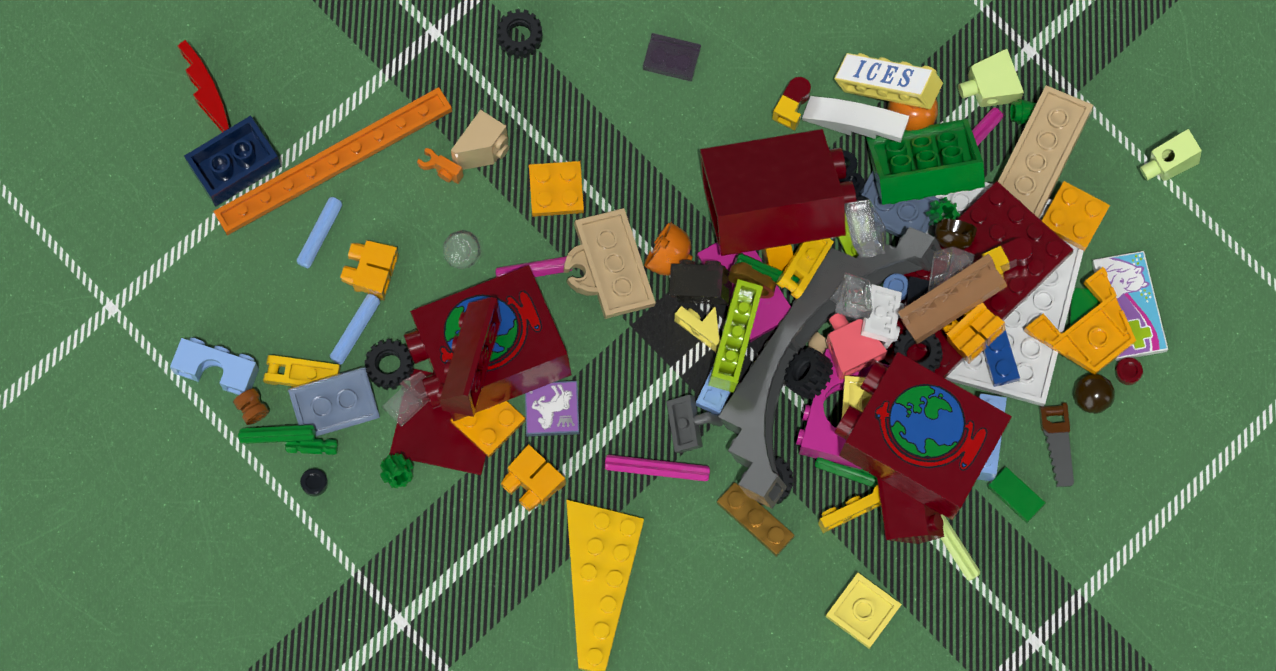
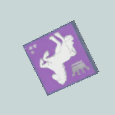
(552, 410)

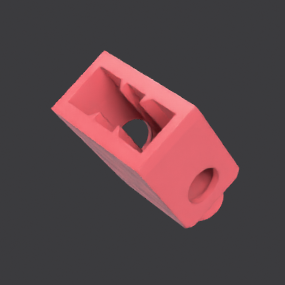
(850, 349)

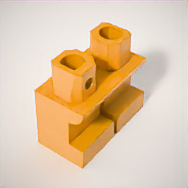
(374, 268)
(974, 332)
(534, 476)

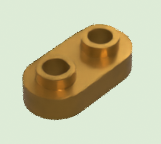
(746, 273)

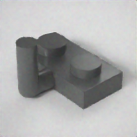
(686, 422)

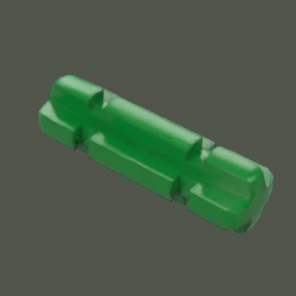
(316, 446)

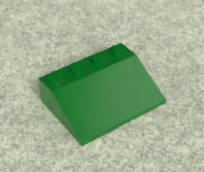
(927, 162)

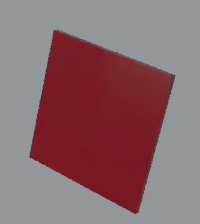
(435, 441)

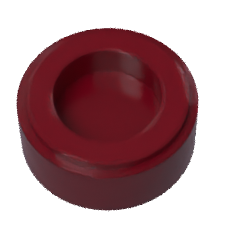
(1128, 371)

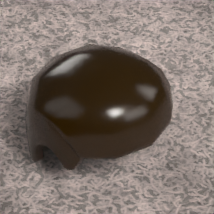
(955, 233)
(1094, 393)

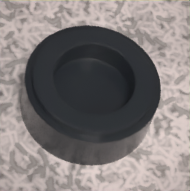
(314, 482)

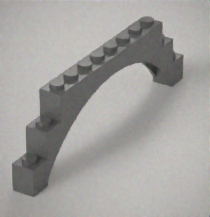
(755, 399)

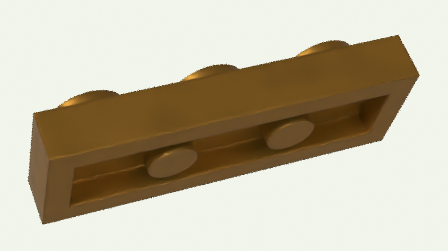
(755, 519)

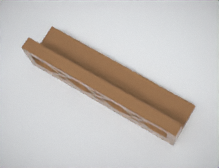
(952, 299)

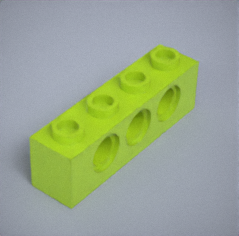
(735, 335)

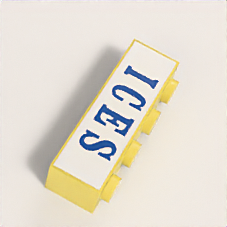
(889, 80)

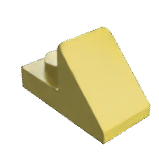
(703, 330)

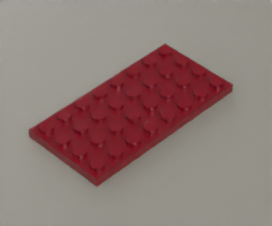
(998, 221)

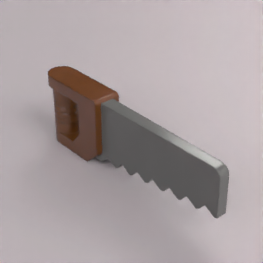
(1058, 442)

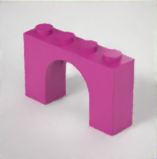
(819, 435)

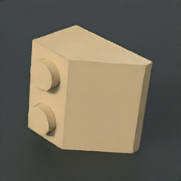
(481, 143)

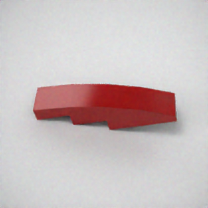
(207, 94)

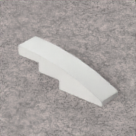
(855, 117)

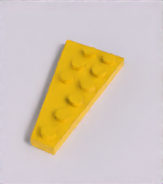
(601, 563)

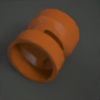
(251, 406)

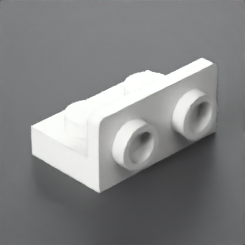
(884, 317)

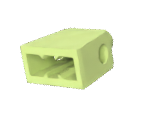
(993, 81)
(1181, 152)

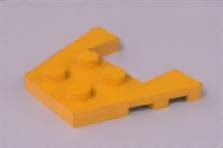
(1095, 337)

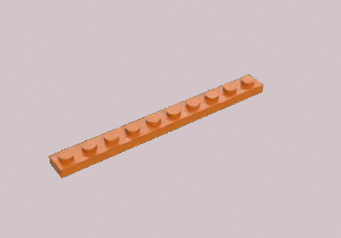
(332, 161)

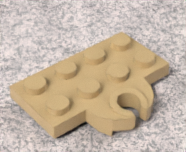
(609, 264)

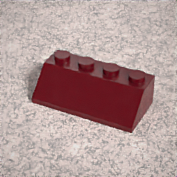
(470, 357)
(907, 518)

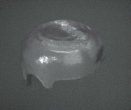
(463, 249)

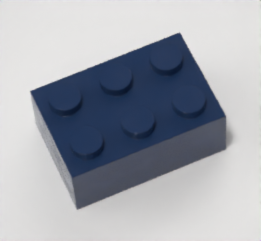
(232, 161)

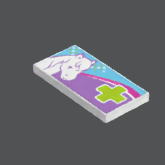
(1137, 299)

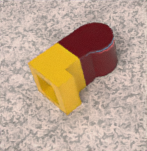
(793, 97)
(1012, 254)

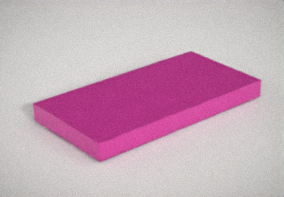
(769, 310)

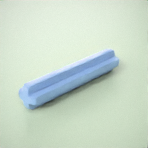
(319, 232)
(354, 329)

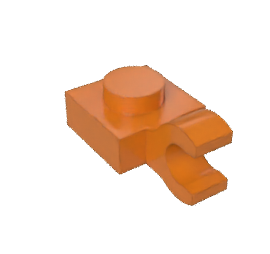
(446, 169)

